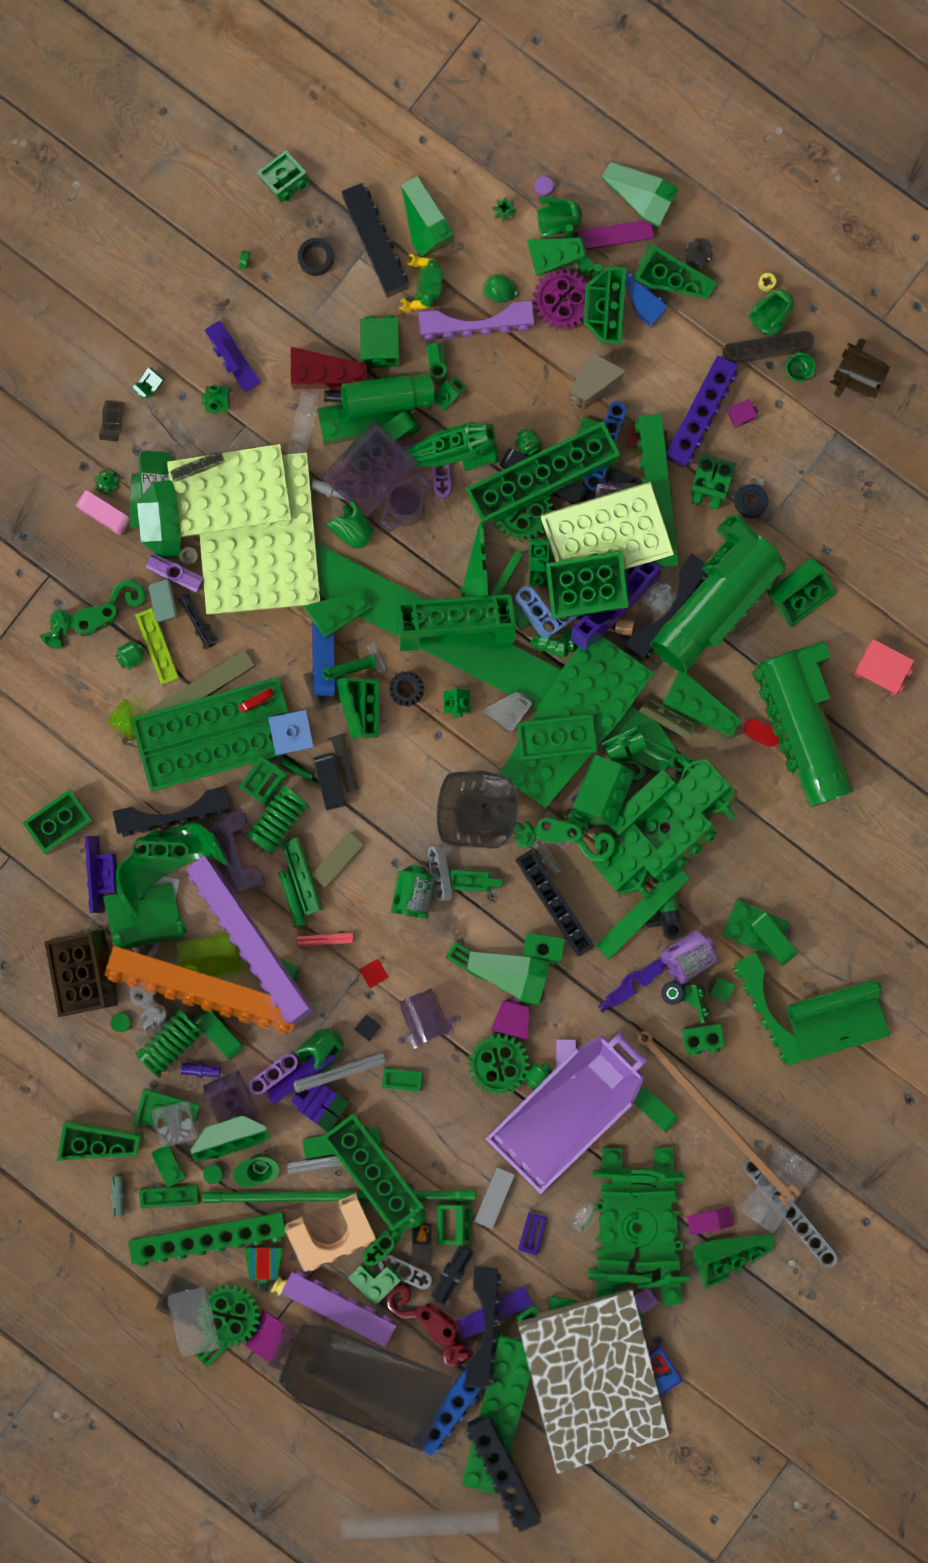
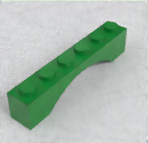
(752, 974)

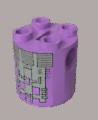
(689, 956)

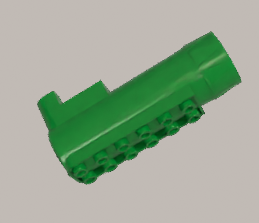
(735, 580)
(794, 702)

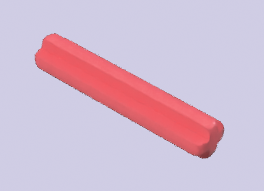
(327, 939)

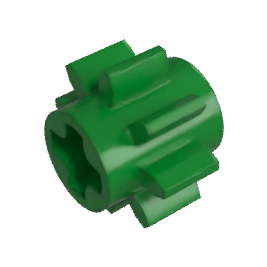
(504, 215)

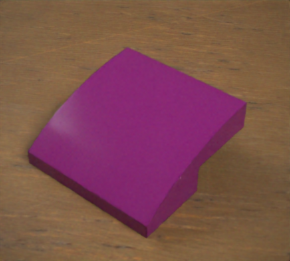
(267, 1337)

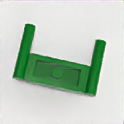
(585, 265)

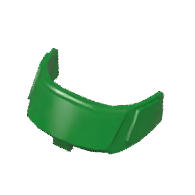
(137, 874)

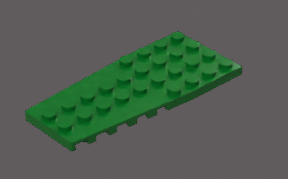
(592, 682)

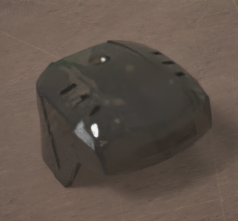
(468, 809)

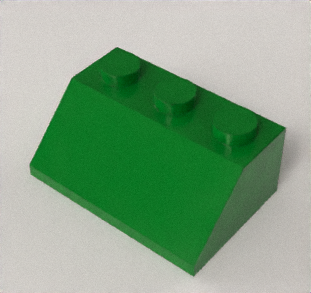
(801, 592)
(603, 790)

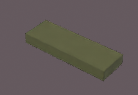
(668, 718)
(337, 860)

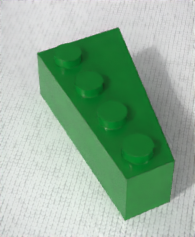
(700, 706)
(89, 1140)

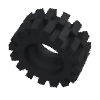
(406, 677)

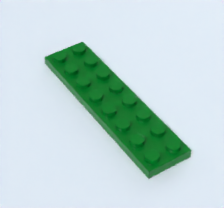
(504, 1403)

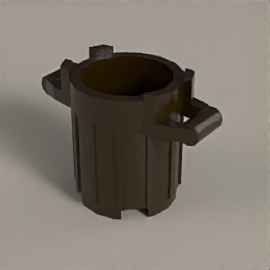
(859, 372)

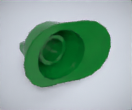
(256, 1171)

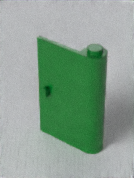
(835, 1015)

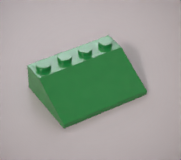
(588, 585)

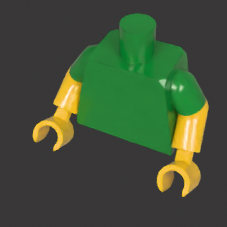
(427, 286)

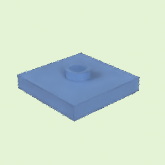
(291, 732)

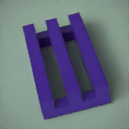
(527, 1249)

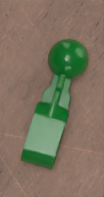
(395, 1237)

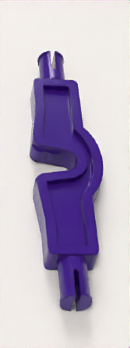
(626, 990)

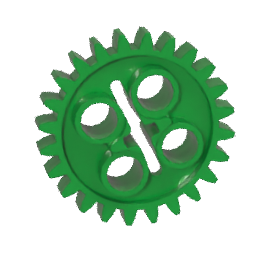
(534, 522)
(480, 1068)
(233, 1297)

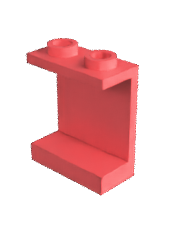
(884, 667)

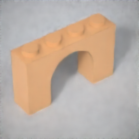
(313, 1253)

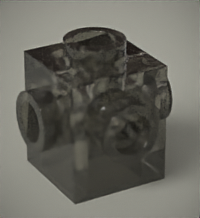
(698, 253)

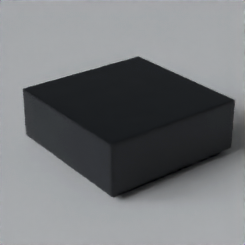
(367, 1027)

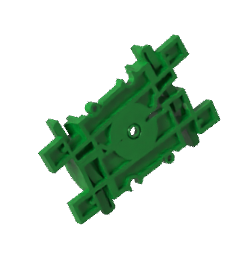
(652, 1211)

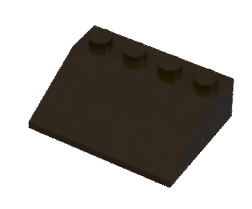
(80, 973)

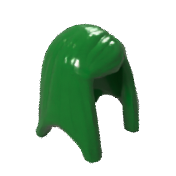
(556, 215)
(772, 312)
(352, 528)
(320, 1045)

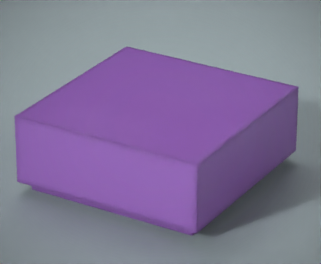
(645, 1300)

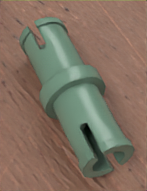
(117, 1196)

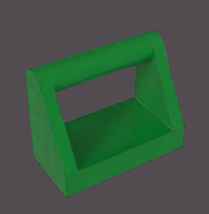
(463, 1224)

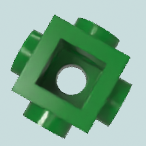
(216, 399)
(456, 702)

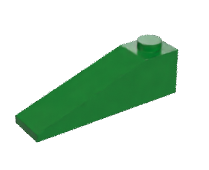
(476, 575)

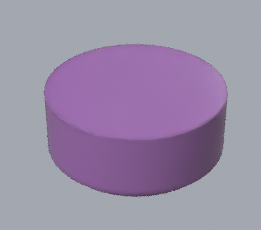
(543, 186)

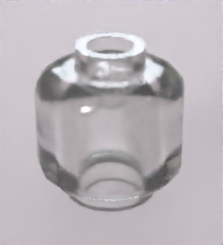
(582, 1217)

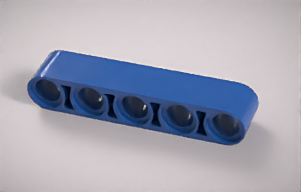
(611, 420)
(322, 658)

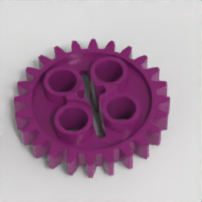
(550, 289)

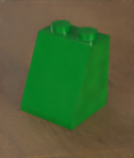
(379, 341)

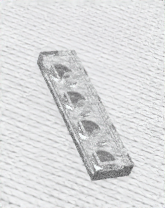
(303, 423)

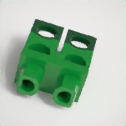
(708, 486)

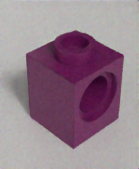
(742, 413)

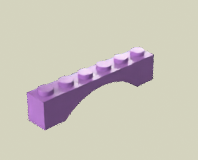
(436, 324)

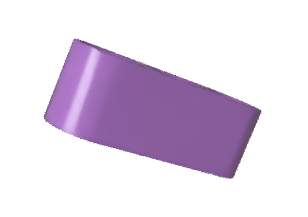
(267, 1081)

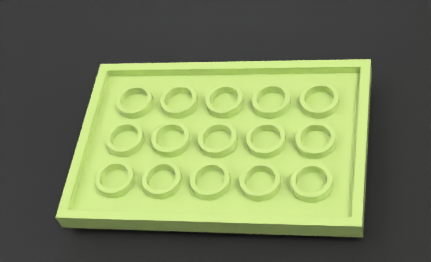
(234, 495)
(611, 524)

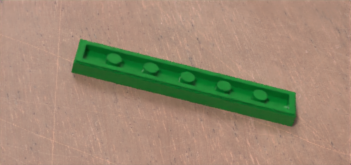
(641, 914)

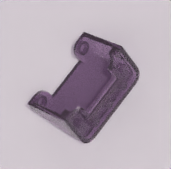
(239, 879)

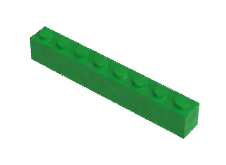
(656, 471)

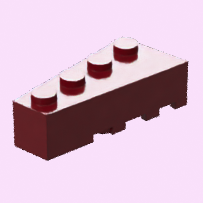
(323, 371)

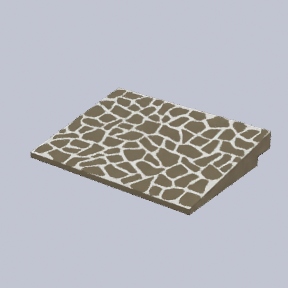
(593, 1379)

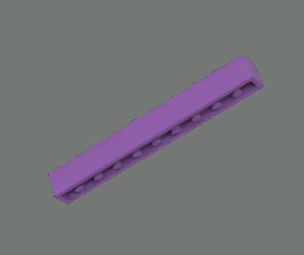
(250, 941)

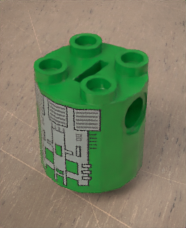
(413, 892)

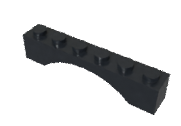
(689, 577)
(211, 802)
(478, 1369)

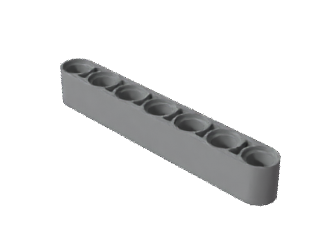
(795, 1220)

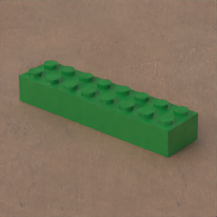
(542, 474)

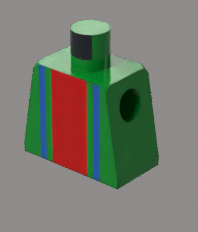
(263, 1264)

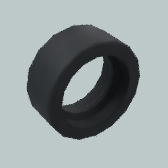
(314, 242)

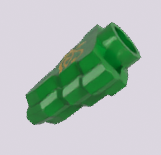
(558, 644)

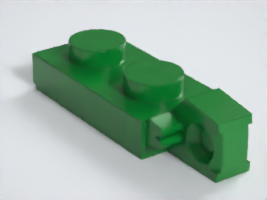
(473, 881)

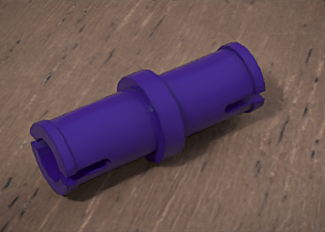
(201, 1070)

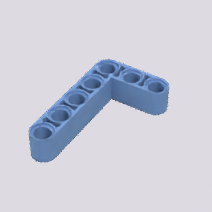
(545, 615)

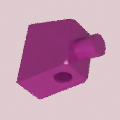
(512, 1019)

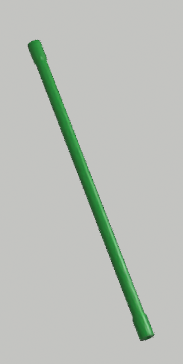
(219, 1197)

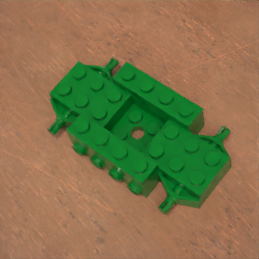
(685, 806)

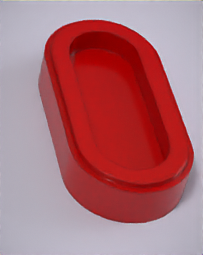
(256, 700)
(760, 733)

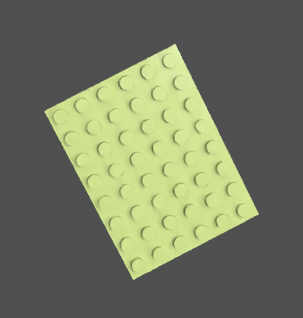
(267, 562)

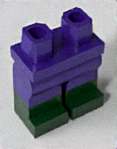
(314, 1104)

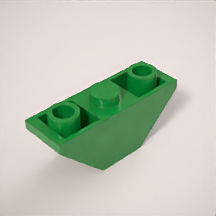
(537, 562)

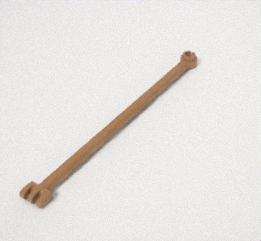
(720, 1120)

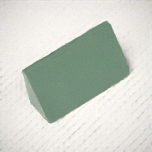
(162, 601)

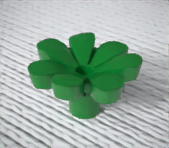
(109, 483)

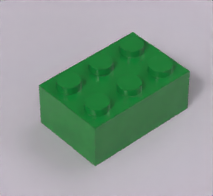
(58, 822)

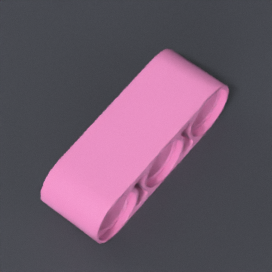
(103, 512)

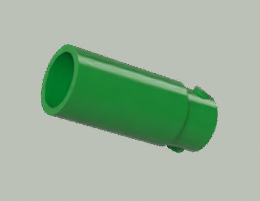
(387, 395)

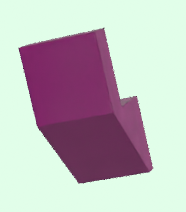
(710, 1220)

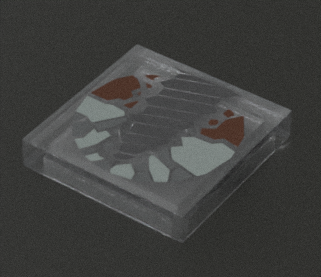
(174, 1123)

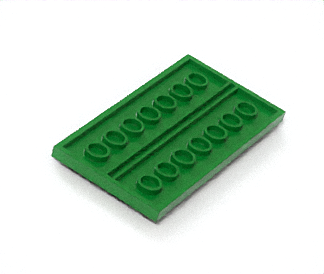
(207, 735)

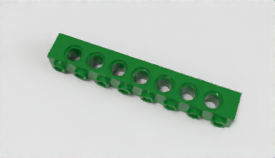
(138, 1246)

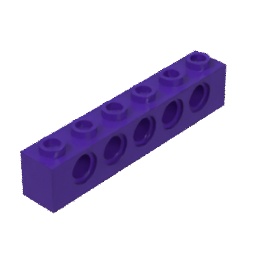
(722, 368)

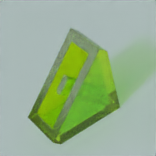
(121, 719)

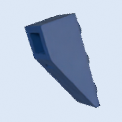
(645, 304)

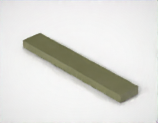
(209, 682)

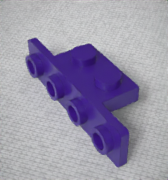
(232, 356)
(100, 873)

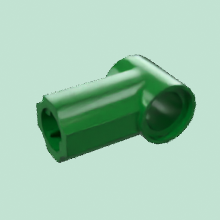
(436, 362)

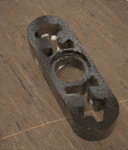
(197, 466)

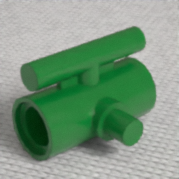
(624, 745)

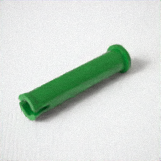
(349, 667)
(292, 899)

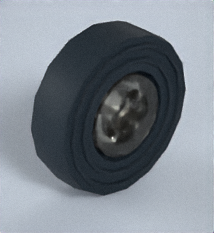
(760, 504)

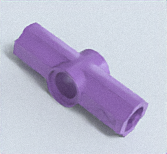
(164, 567)

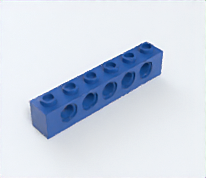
(458, 1388)

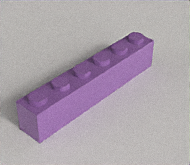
(339, 1308)

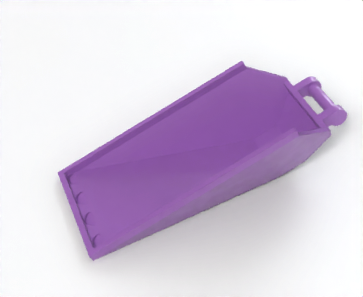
(568, 1113)

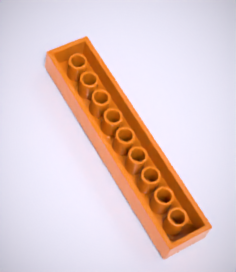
(195, 989)

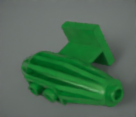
(468, 443)

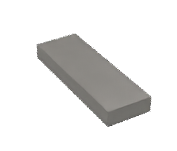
(494, 1198)

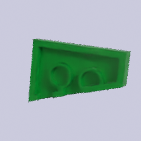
(555, 253)
(337, 612)
(153, 1099)

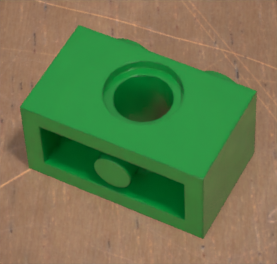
(554, 945)

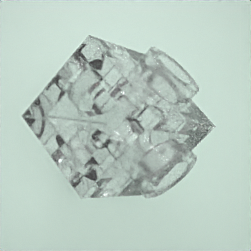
(659, 597)

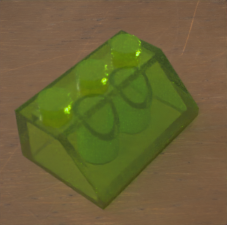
(209, 955)

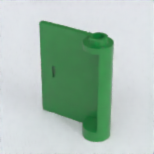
(156, 918)

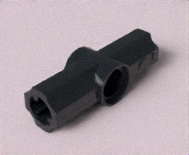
(452, 1274)

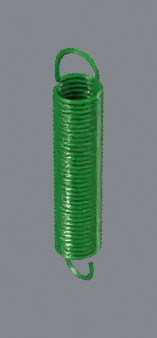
(297, 770)

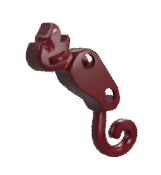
(436, 1326)

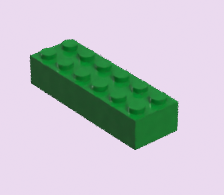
(373, 1172)

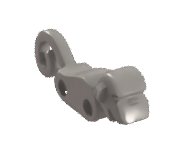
(153, 1012)

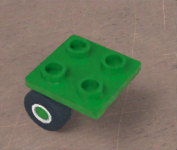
(675, 993)

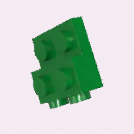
(284, 176)

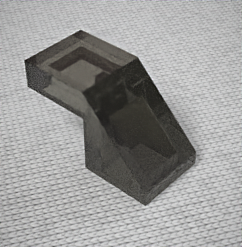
(111, 421)

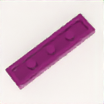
(616, 234)

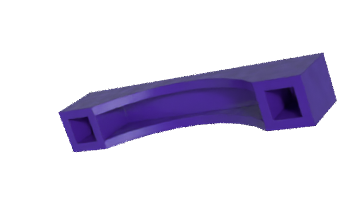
(594, 625)

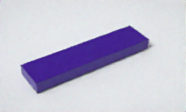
(286, 1085)
(507, 1306)

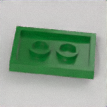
(740, 931)

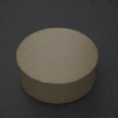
(188, 556)

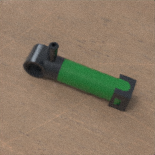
(669, 916)

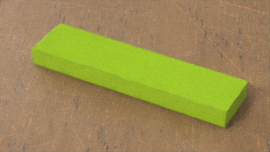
(157, 647)

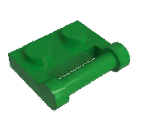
(258, 777)

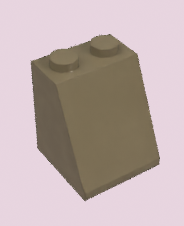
(594, 381)

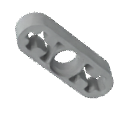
(437, 862)
(421, 1272)

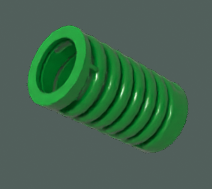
(275, 821)
(170, 1050)

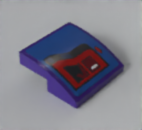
(664, 1372)

